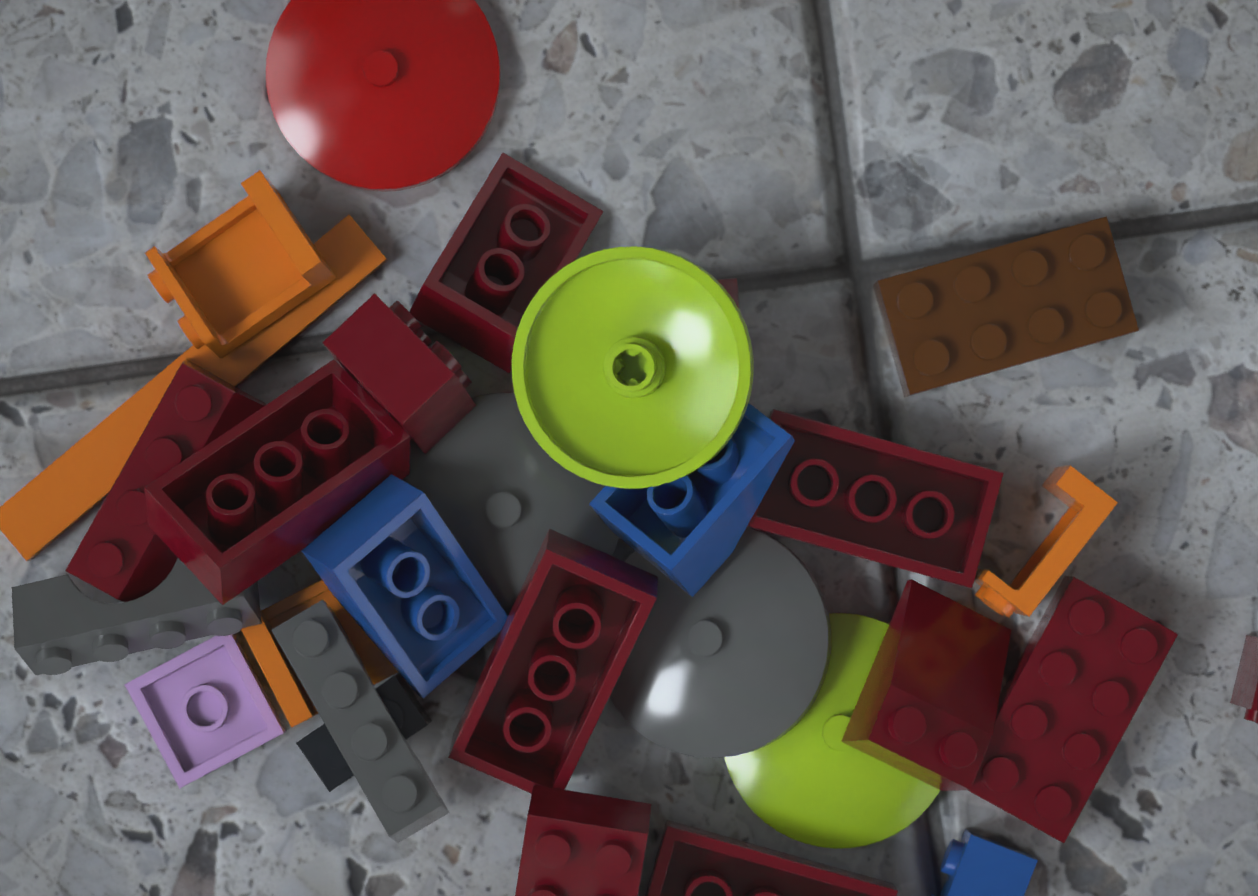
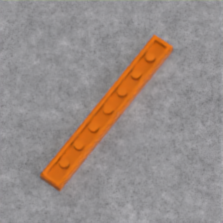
(92, 465)

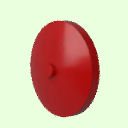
(383, 87)

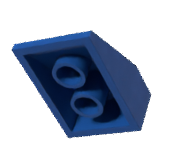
(699, 519)
(407, 583)

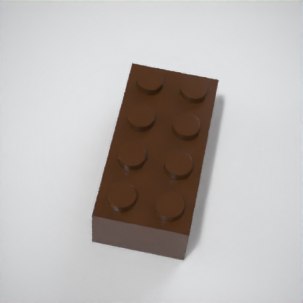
(1005, 306)

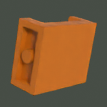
(240, 270)
(1085, 514)
(277, 668)

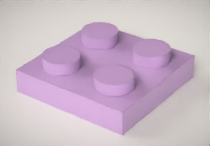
(205, 708)

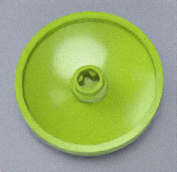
(632, 367)
(816, 784)

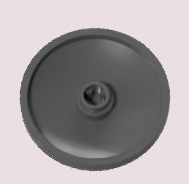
(504, 494)
(732, 660)

